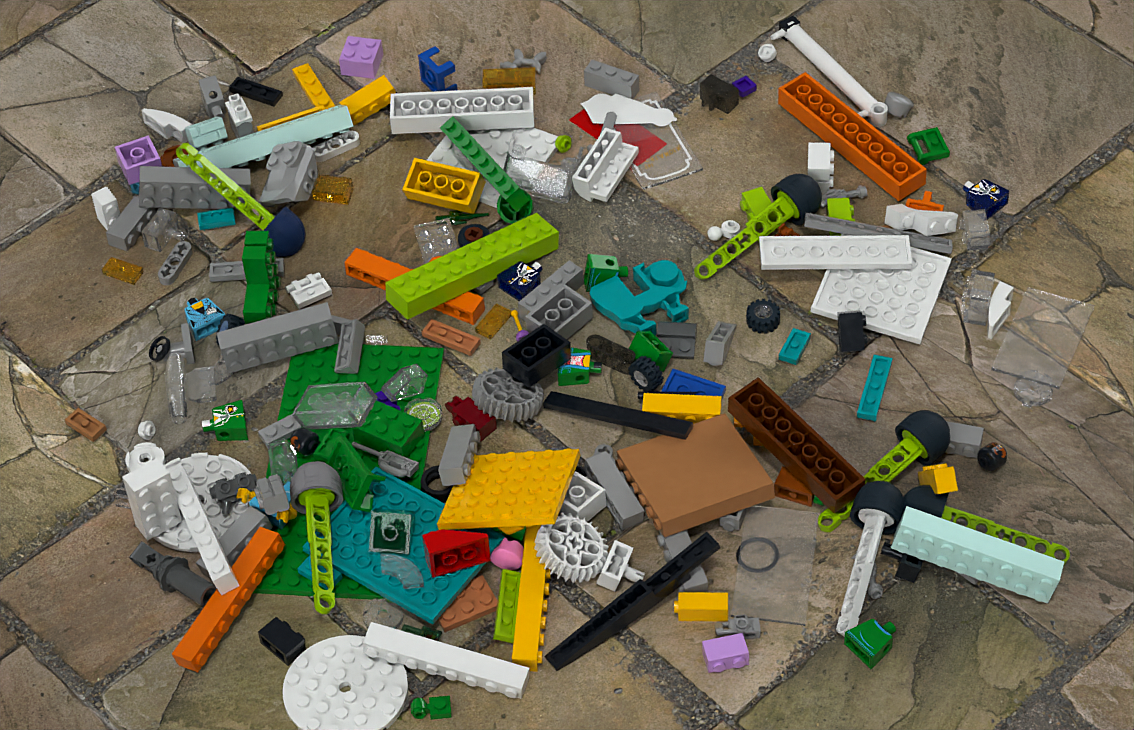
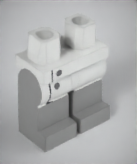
(239, 116)

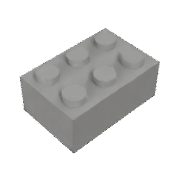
(562, 311)

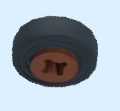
(471, 233)

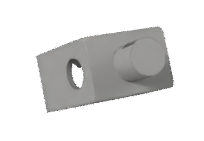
(215, 103)

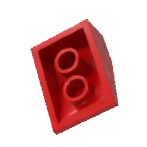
(454, 550)

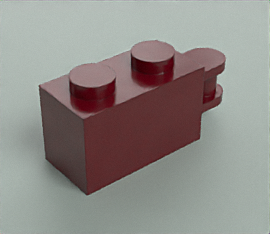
(466, 413)

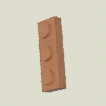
(451, 337)

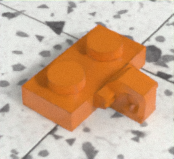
(924, 204)

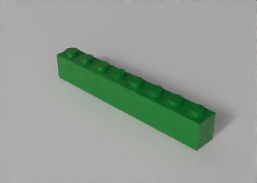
(484, 164)

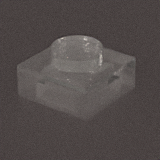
(376, 339)

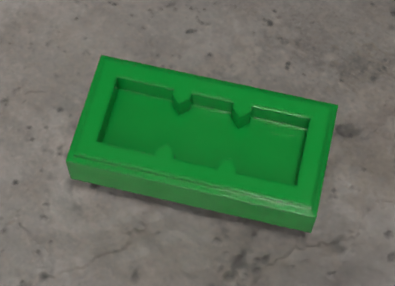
(327, 444)

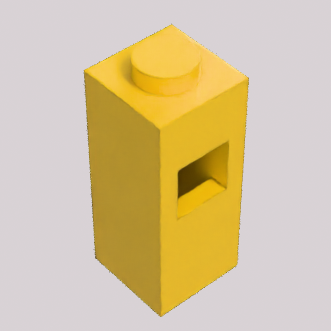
(701, 606)

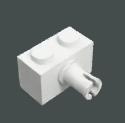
(617, 567)

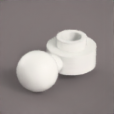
(728, 230)

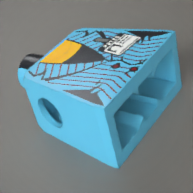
(203, 317)

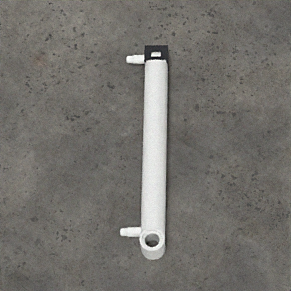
(790, 30)

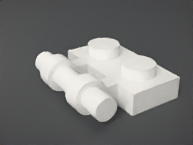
(308, 290)

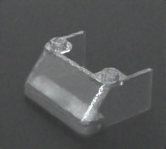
(539, 177)

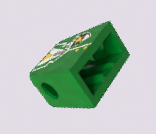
(228, 422)

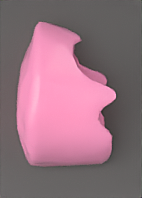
(508, 555)

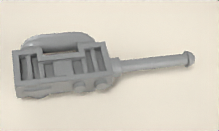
(392, 462)

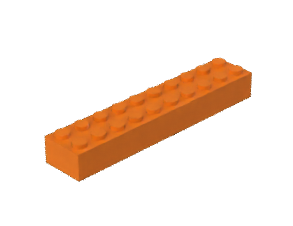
(852, 136)

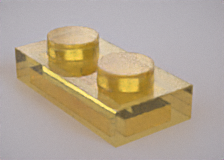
(122, 270)

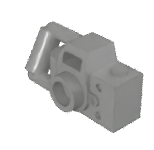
(740, 624)

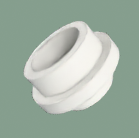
(146, 430)

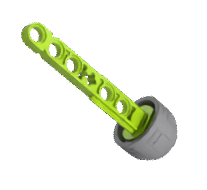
(318, 491)

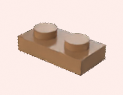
(85, 424)

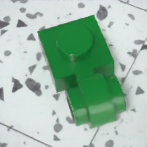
(438, 707)

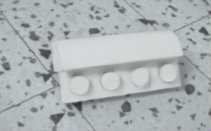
(604, 166)

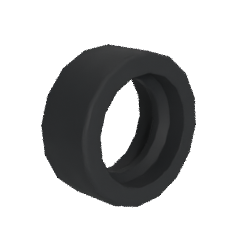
(427, 477)

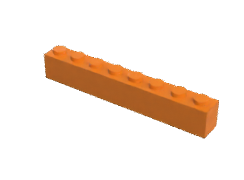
(378, 270)
(223, 609)

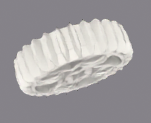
(568, 549)

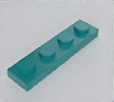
(874, 387)

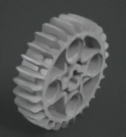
(505, 396)

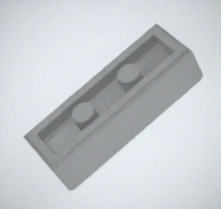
(349, 347)

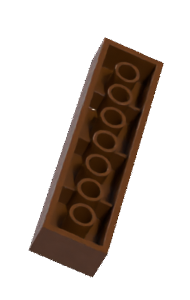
(796, 445)

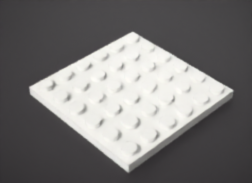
(495, 142)
(892, 299)

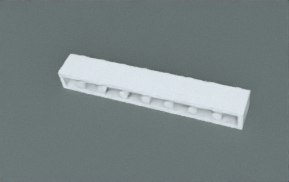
(203, 531)
(446, 660)

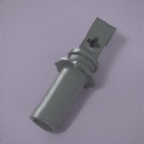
(173, 574)

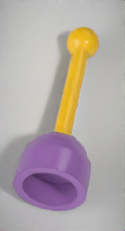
(522, 333)

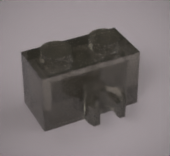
(718, 94)

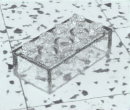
(335, 405)

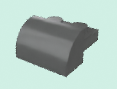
(678, 338)

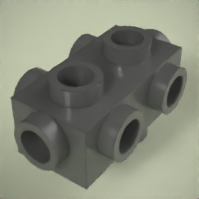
(226, 491)

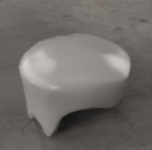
(898, 104)

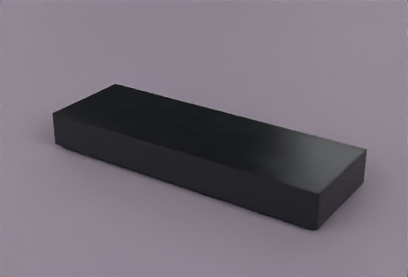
(255, 91)

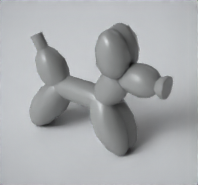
(519, 60)

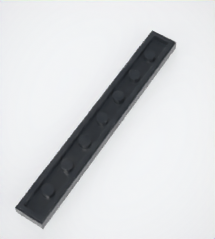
(618, 415)

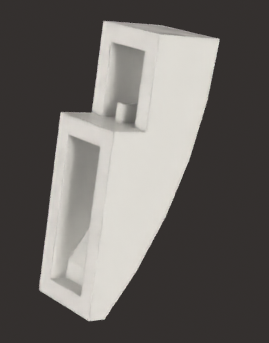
(166, 124)
(999, 308)

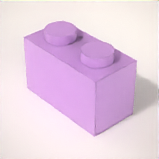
(725, 653)

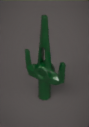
(455, 217)

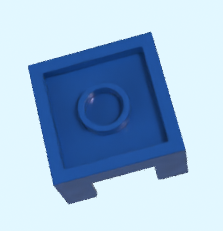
(432, 74)

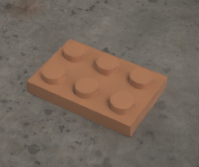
(472, 603)

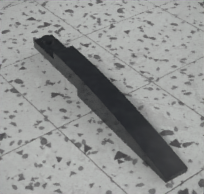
(633, 603)

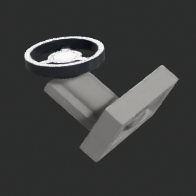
(183, 348)

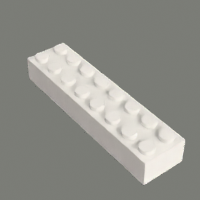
(471, 108)

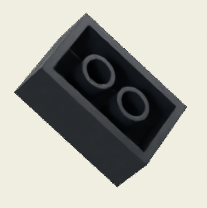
(536, 355)

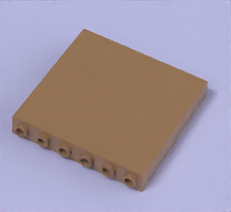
(695, 477)

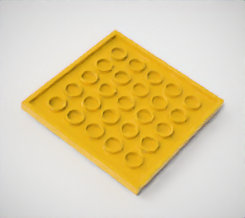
(511, 490)

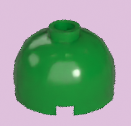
(509, 215)

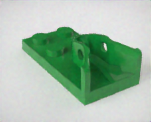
(354, 475)

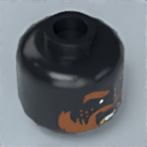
(304, 441)
(992, 456)

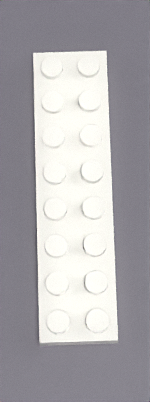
(835, 252)

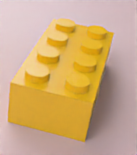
(444, 185)

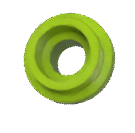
(563, 143)

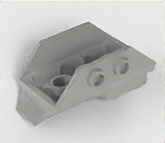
(290, 175)

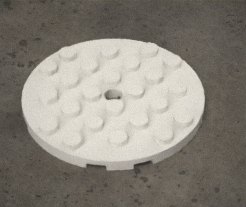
(204, 472)
(318, 674)

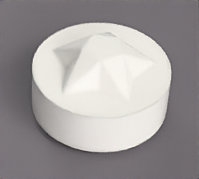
(767, 52)

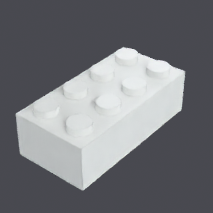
(152, 498)

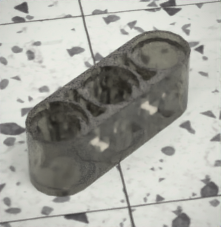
(610, 353)

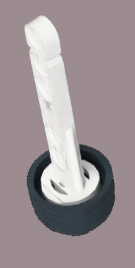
(877, 512)

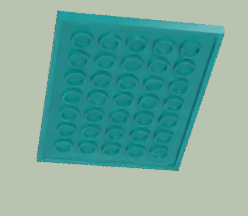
(352, 556)

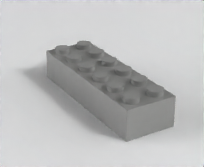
(185, 189)
(277, 337)

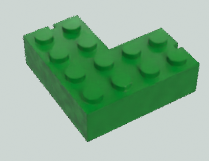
(260, 277)

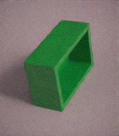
(389, 430)

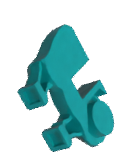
(661, 288)

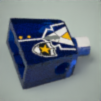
(986, 196)
(520, 279)

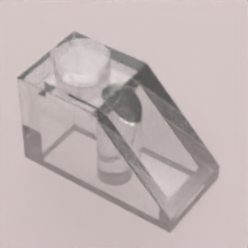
(405, 383)

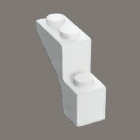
(923, 221)

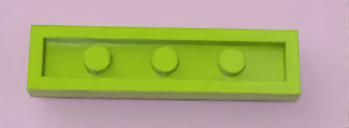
(507, 606)

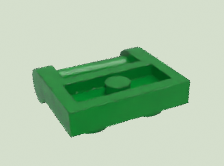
(933, 142)

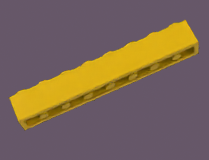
(531, 606)

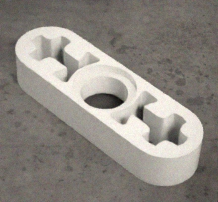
(325, 151)

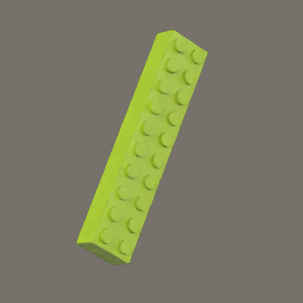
(471, 265)

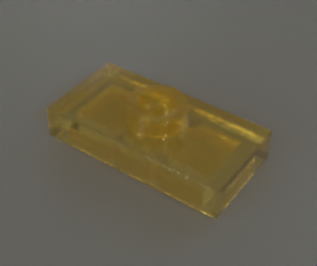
(493, 321)

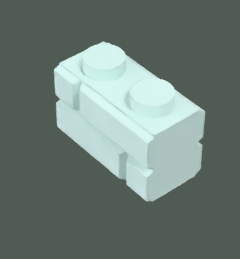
(206, 132)

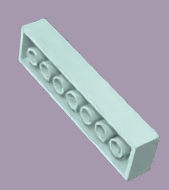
(977, 555)

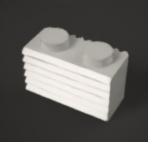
(105, 207)

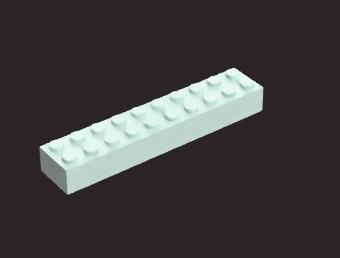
(261, 143)

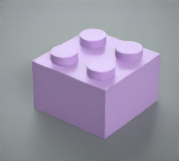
(361, 57)
(136, 154)

